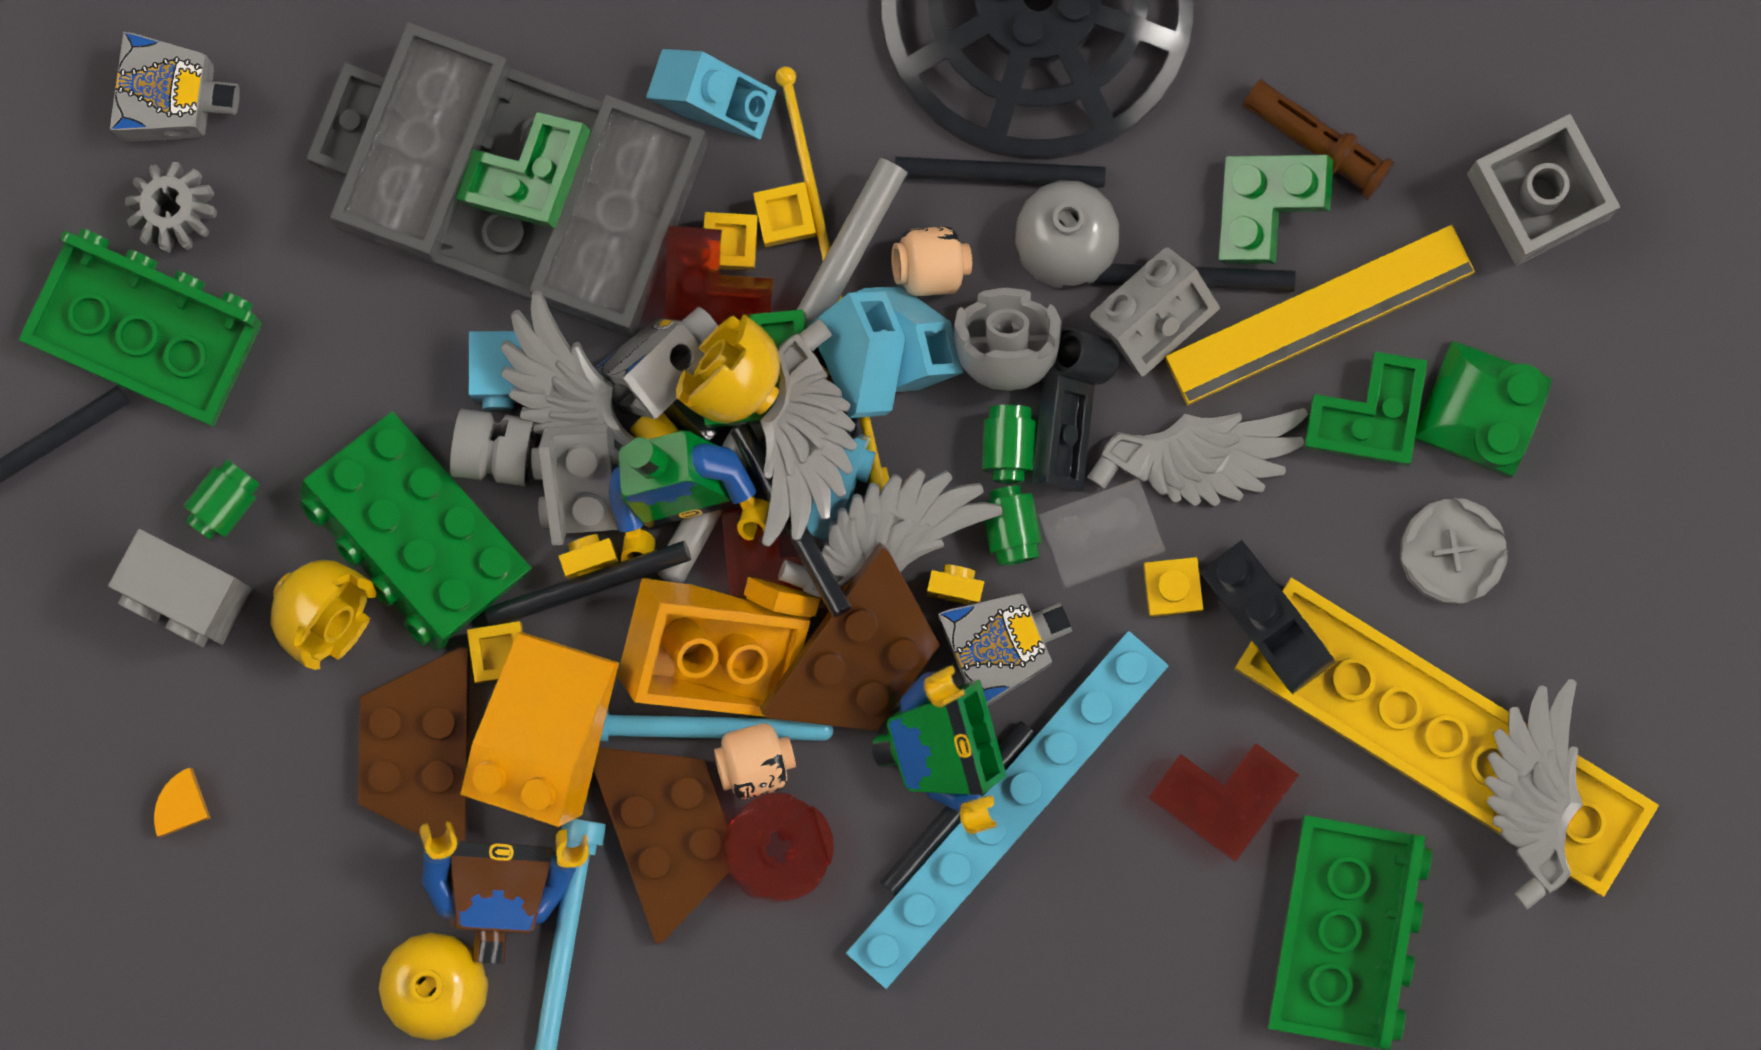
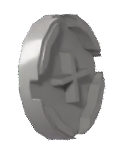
(1453, 551)

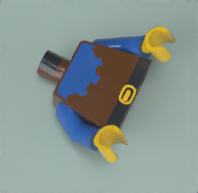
(496, 885)

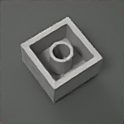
(1543, 189)
(173, 583)

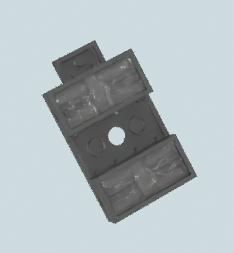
(410, 142)

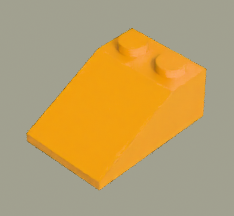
(706, 649)
(541, 731)

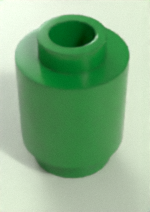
(1009, 443)
(221, 500)
(1016, 532)

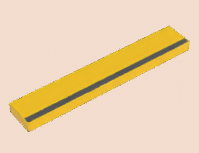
(1319, 315)

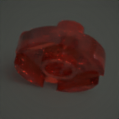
(762, 874)

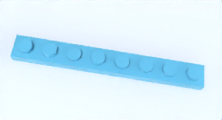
(1018, 800)

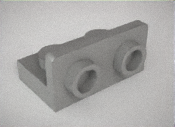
(1155, 310)
(576, 480)

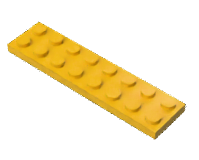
(1441, 733)

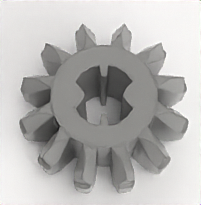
(161, 225)

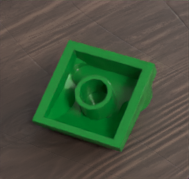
(1483, 409)

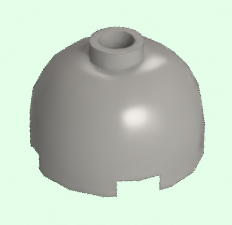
(1067, 234)
(1007, 339)

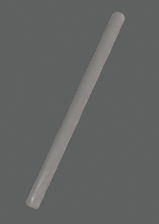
(820, 296)

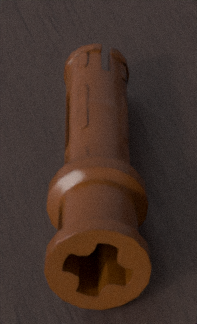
(1305, 129)

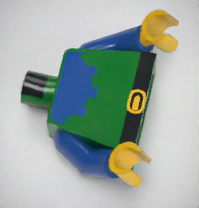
(677, 480)
(945, 746)

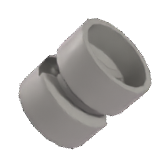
(492, 447)

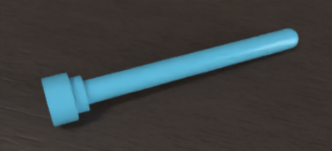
(706, 727)
(565, 936)

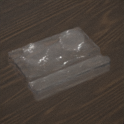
(1101, 533)

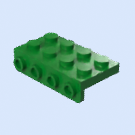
(142, 327)
(411, 531)
(1349, 933)

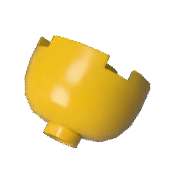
(734, 374)
(320, 611)
(446, 966)

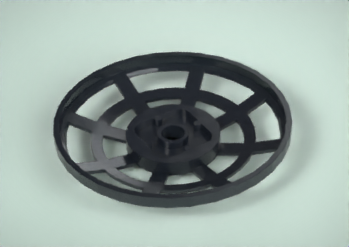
(1038, 39)

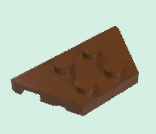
(859, 661)
(418, 746)
(667, 830)

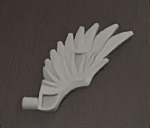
(557, 381)
(805, 437)
(1202, 456)
(902, 517)
(1537, 790)

